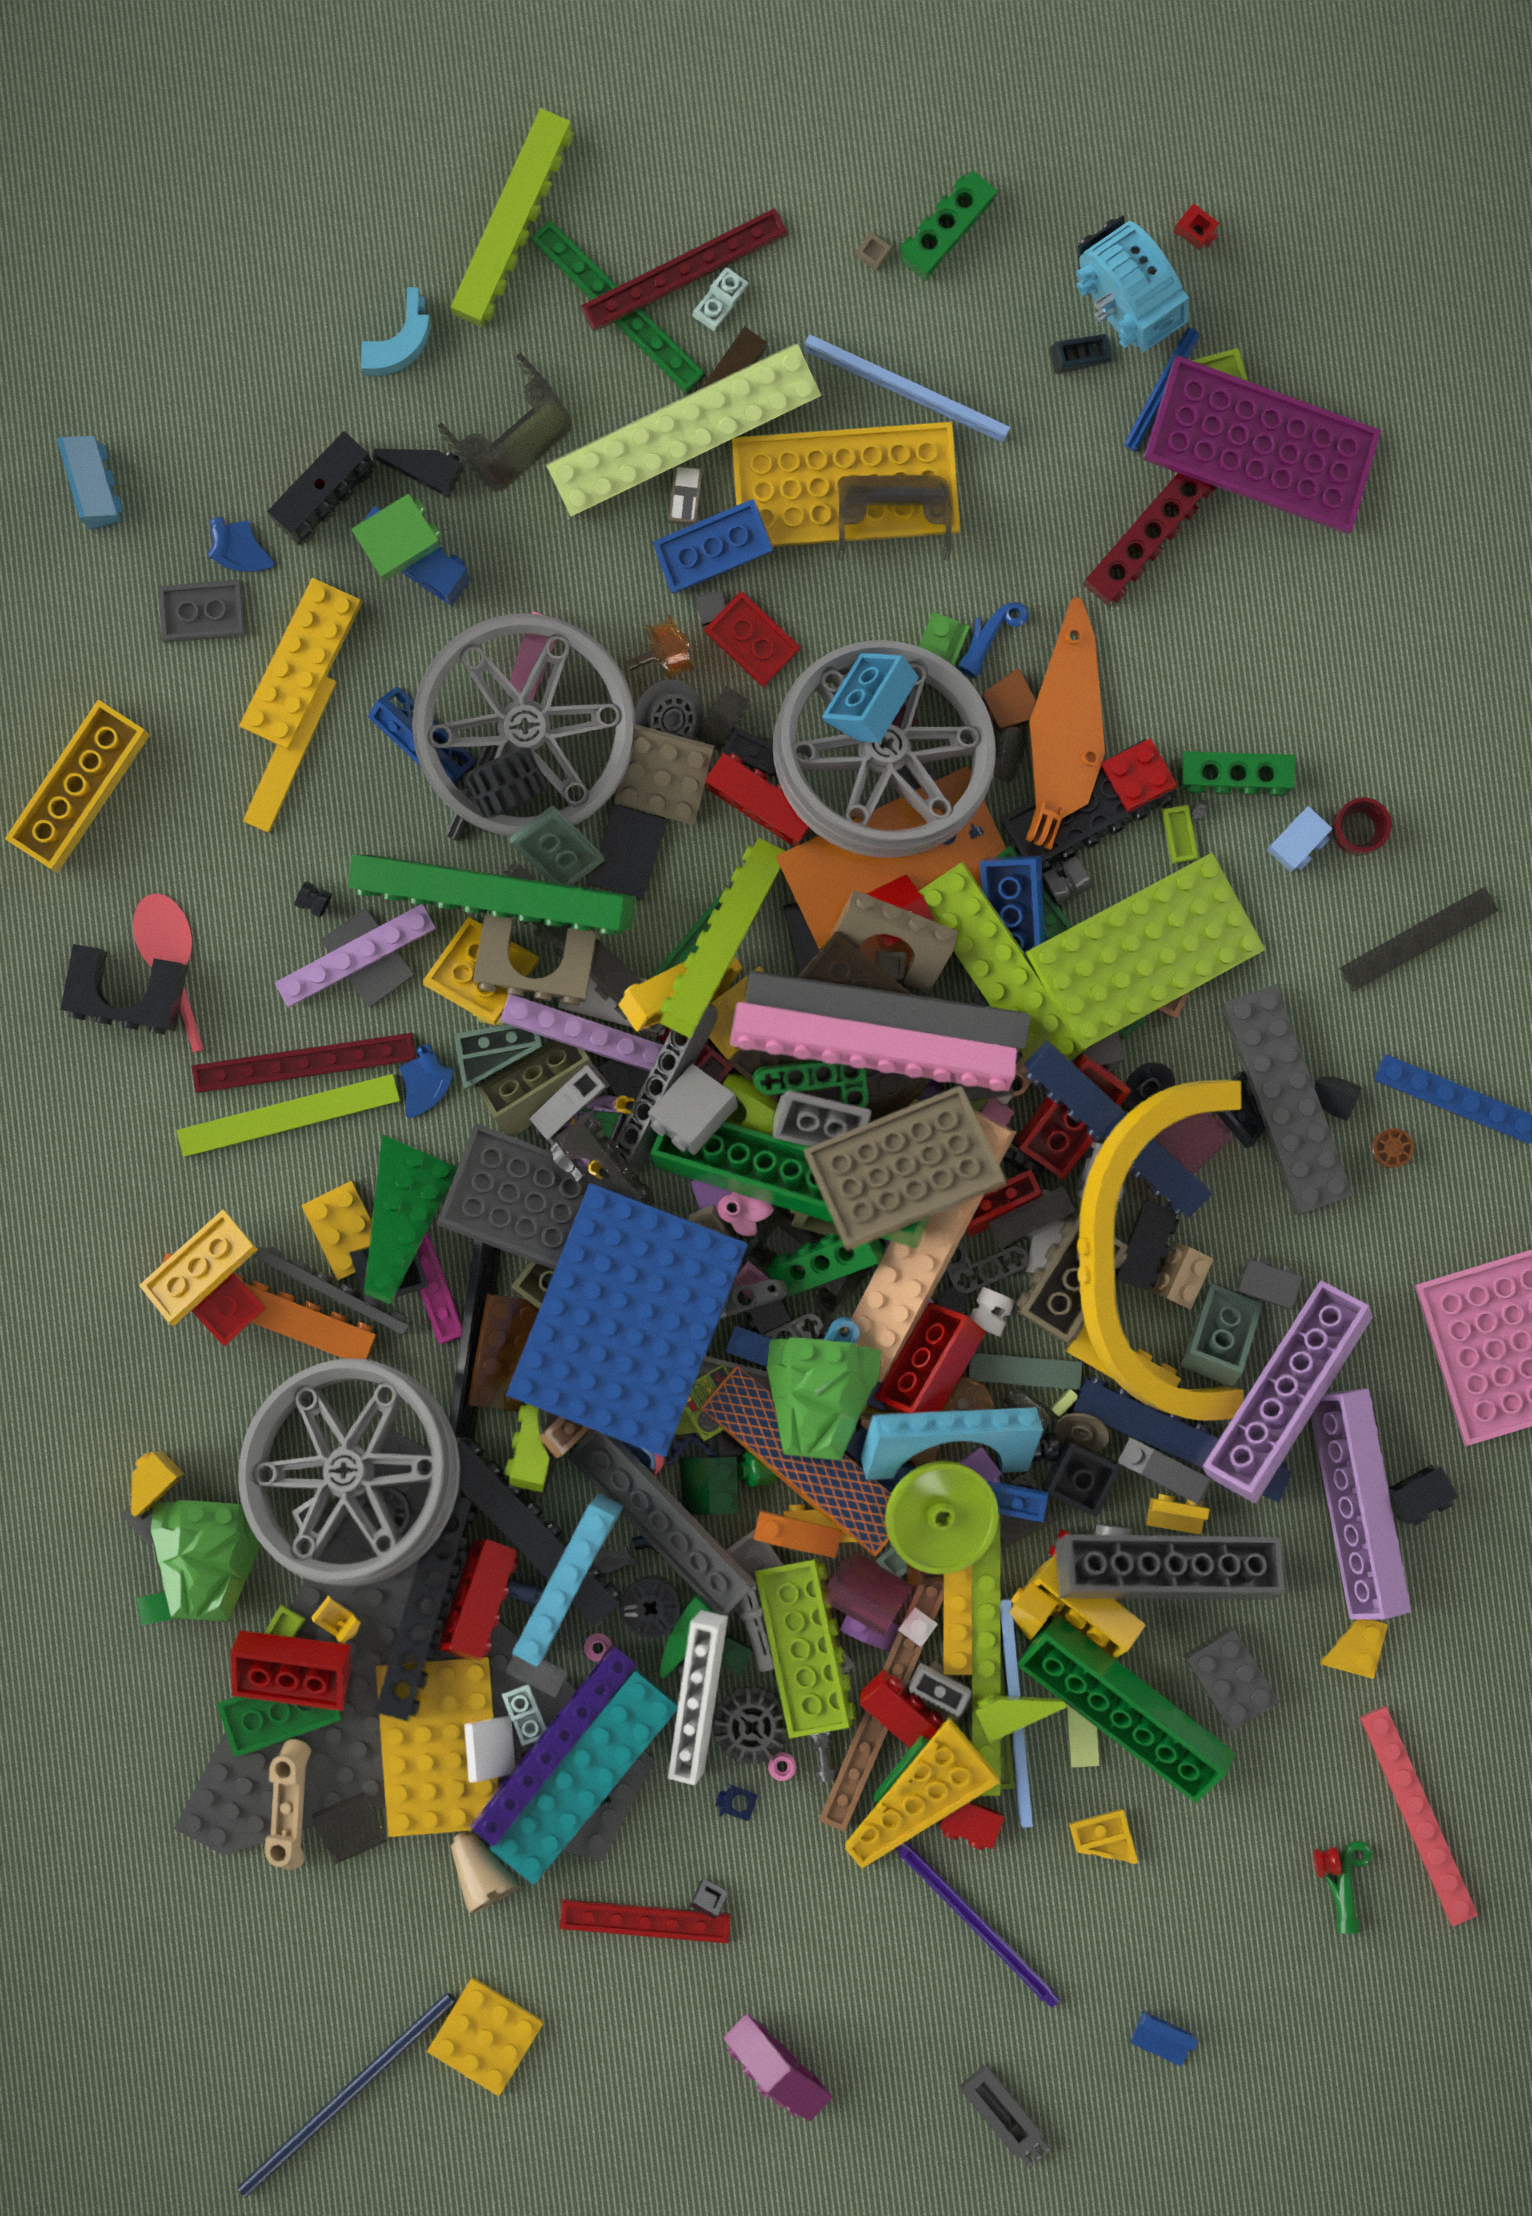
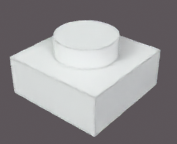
(917, 1626)

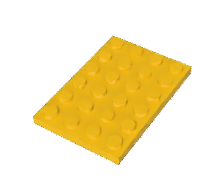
(428, 1755)

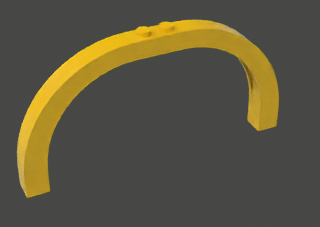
(1097, 1249)

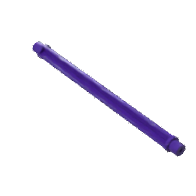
(977, 1924)

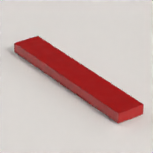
(643, 1921)

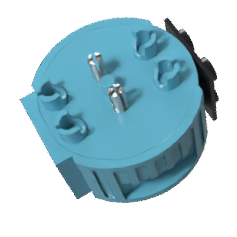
(1131, 284)

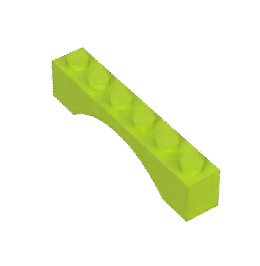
(531, 1460)

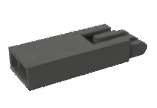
(996, 2107)

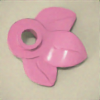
(746, 1215)

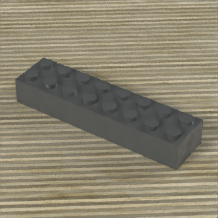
(1286, 1099)
(1169, 1567)

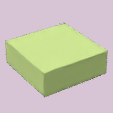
(1064, 1402)

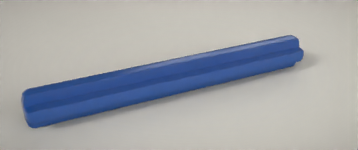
(1151, 408)

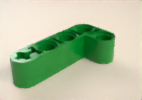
(809, 1081)

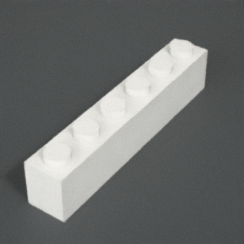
(697, 1697)

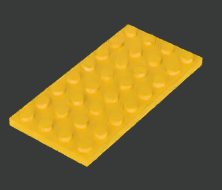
(800, 474)

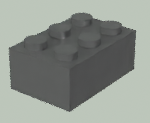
(1231, 1678)

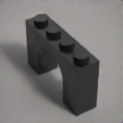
(156, 1010)

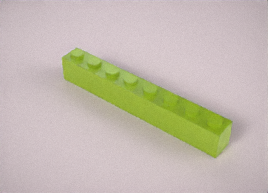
(512, 217)
(723, 938)

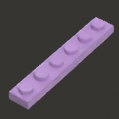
(355, 955)
(580, 1033)

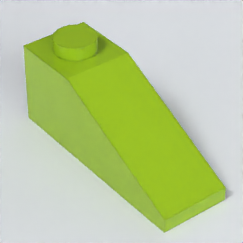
(1009, 1713)

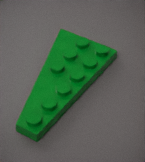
(405, 1204)

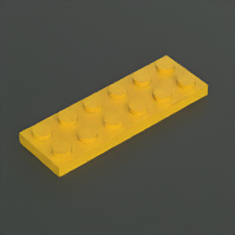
(301, 663)

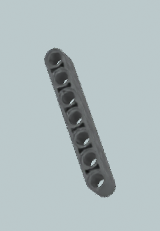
(661, 1074)

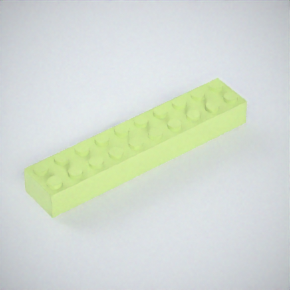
(683, 429)

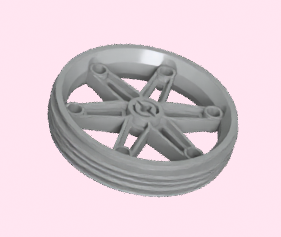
(571, 637)
(887, 756)
(255, 1467)

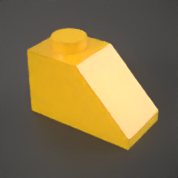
(1031, 1609)

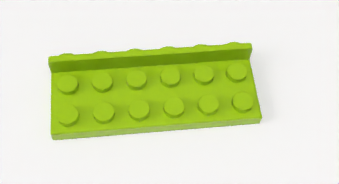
(805, 1648)

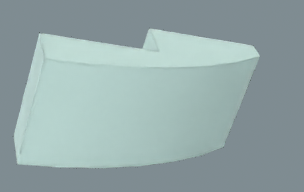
(720, 299)
(524, 1714)

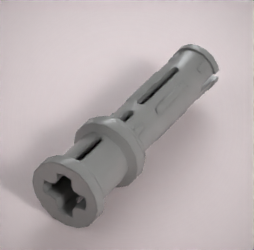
(751, 1614)

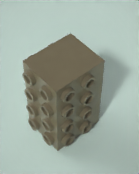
(1055, 1294)

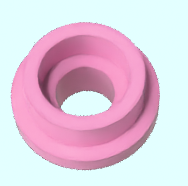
(591, 1640)
(782, 1775)

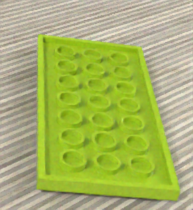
(1145, 951)

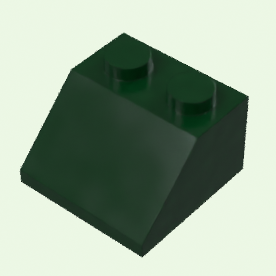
(709, 1485)

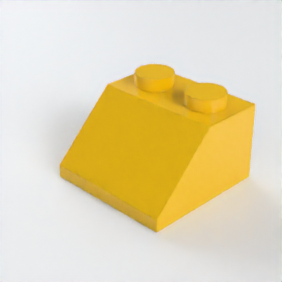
(152, 1480)

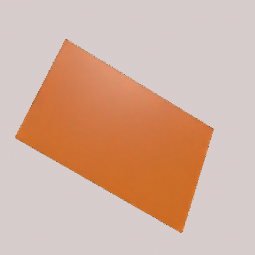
(826, 875)

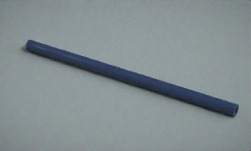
(346, 2094)

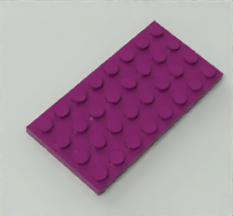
(1262, 444)

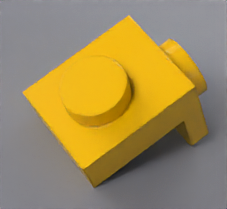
(336, 1620)

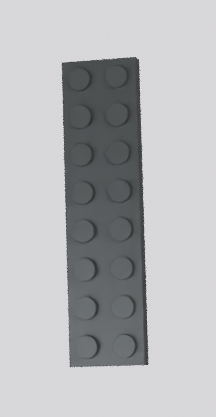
(663, 1521)

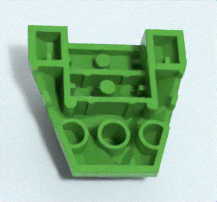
(820, 1393)
(203, 1556)

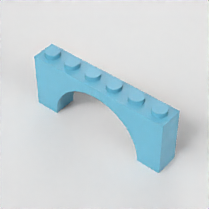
(900, 1436)
(566, 1579)

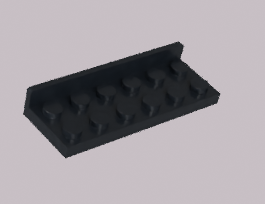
(1083, 827)

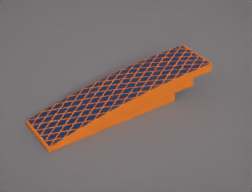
(829, 1486)

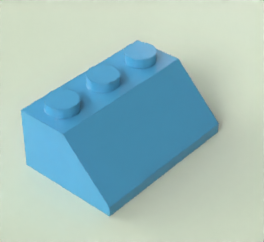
(90, 480)
(871, 696)

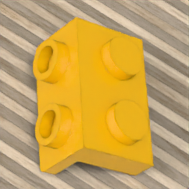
(1177, 1516)

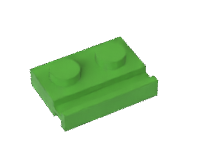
(944, 637)

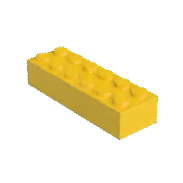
(77, 786)

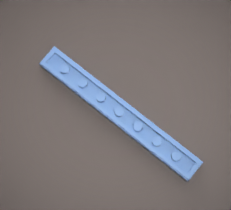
(906, 388)
(1017, 1736)

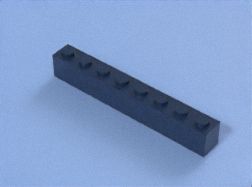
(1102, 1115)
(1157, 1429)

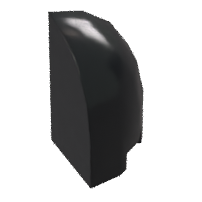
(1337, 1096)

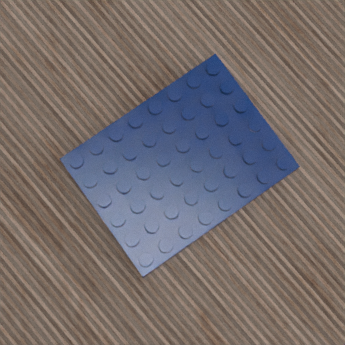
(627, 1320)

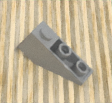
(569, 1100)

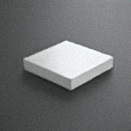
(490, 1748)

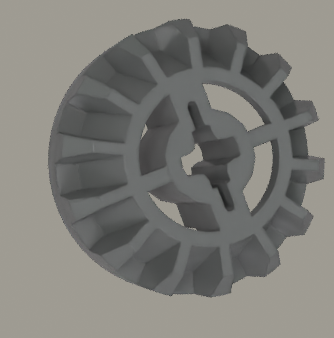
(733, 1707)

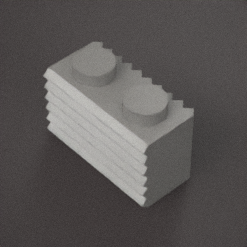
(939, 1689)

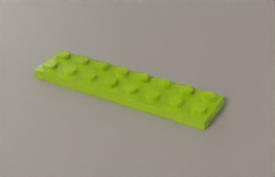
(996, 958)

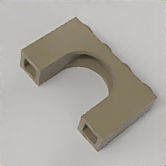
(930, 941)
(567, 982)

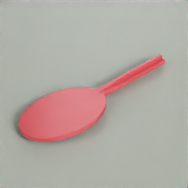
(165, 934)

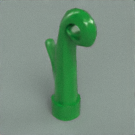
(1343, 1891)

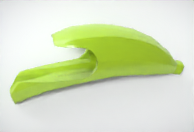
(757, 1108)

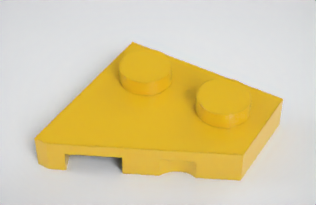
(1104, 1836)

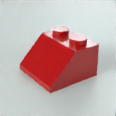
(903, 895)

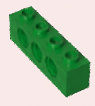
(969, 187)
(1279, 765)
(819, 1271)

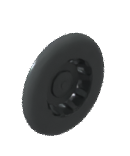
(674, 718)

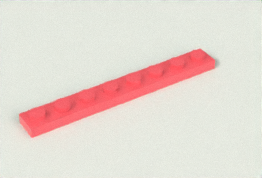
(1418, 1816)

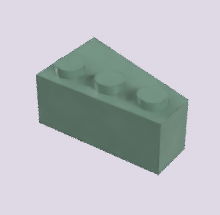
(491, 1050)

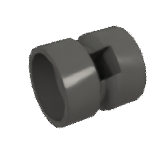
(1066, 880)

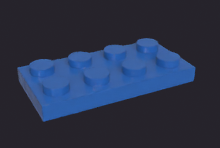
(713, 546)

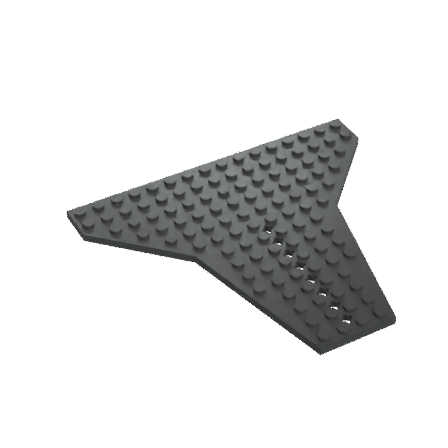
(234, 1794)

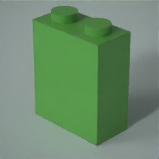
(397, 536)

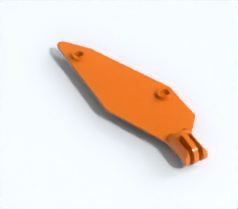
(1066, 728)

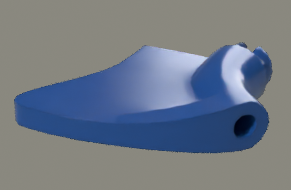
(236, 547)
(425, 1081)

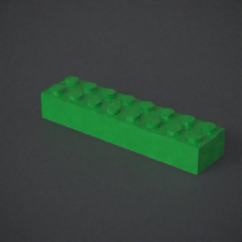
(1126, 1709)

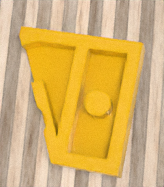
(1358, 1648)

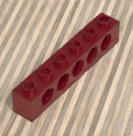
(1100, 581)

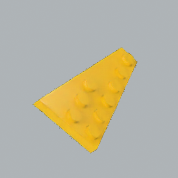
(933, 1786)

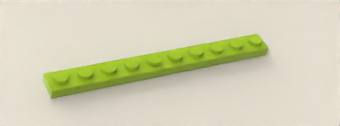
(986, 1648)

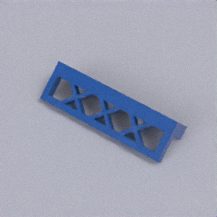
(397, 725)

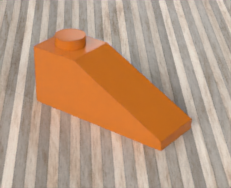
(796, 1534)

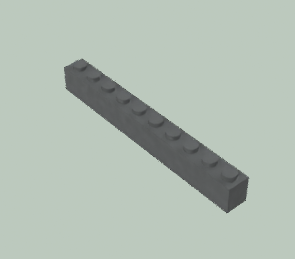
(889, 1009)

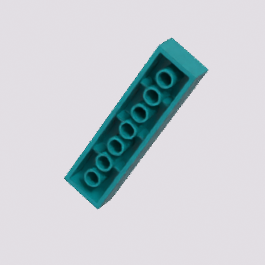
(586, 1775)

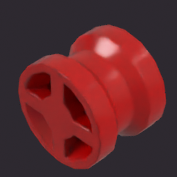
(1326, 1862)

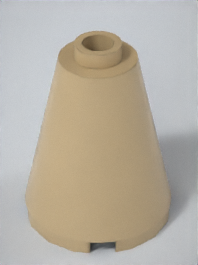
(480, 1873)

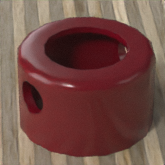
(1379, 816)

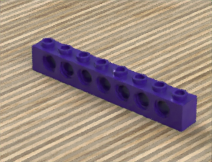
(552, 1745)

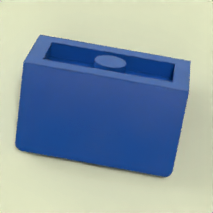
(1163, 2038)

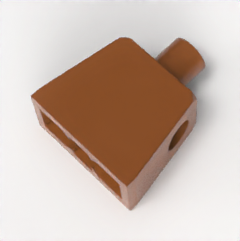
(1009, 701)

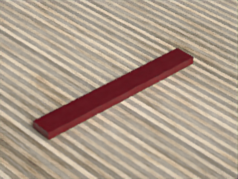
(683, 270)
(303, 1063)

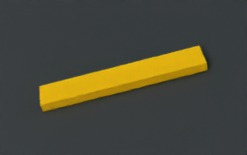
(285, 765)

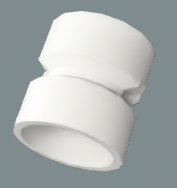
(999, 1305)

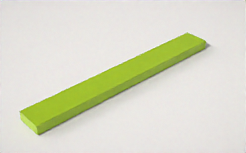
(288, 1115)

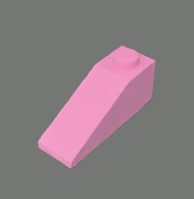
(529, 651)

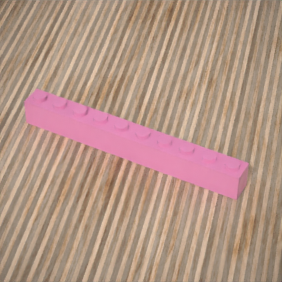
(873, 1047)

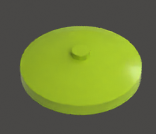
(941, 1517)

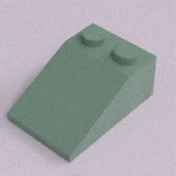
(1222, 1335)

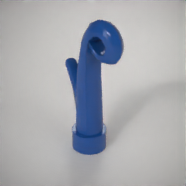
(983, 638)

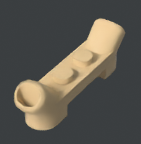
(288, 1774)

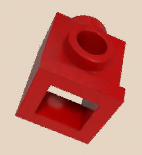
(1197, 218)

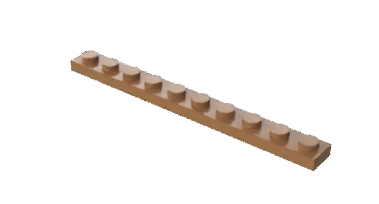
(870, 1731)

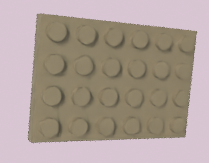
(904, 1167)

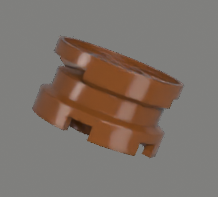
(1392, 1148)

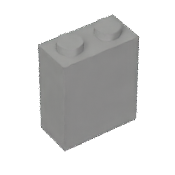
(692, 1110)

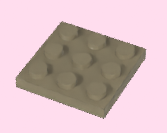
(665, 775)

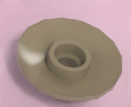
(1082, 1429)

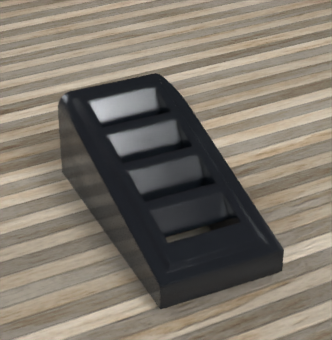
(1066, 363)

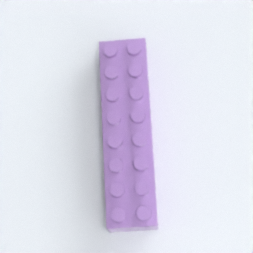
(1287, 1391)
(1360, 1506)

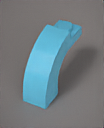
(395, 354)

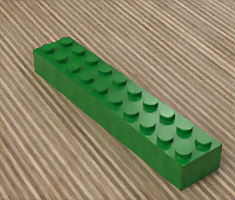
(492, 892)
(762, 1170)

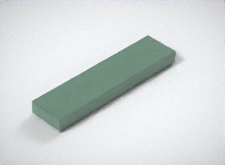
(1025, 1371)

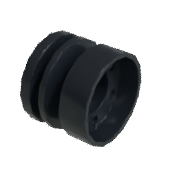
(650, 1589)

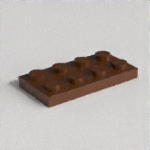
(501, 1342)

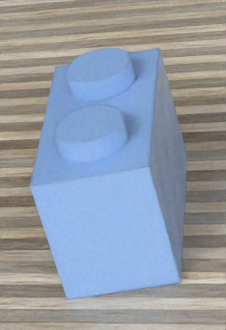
(1300, 839)

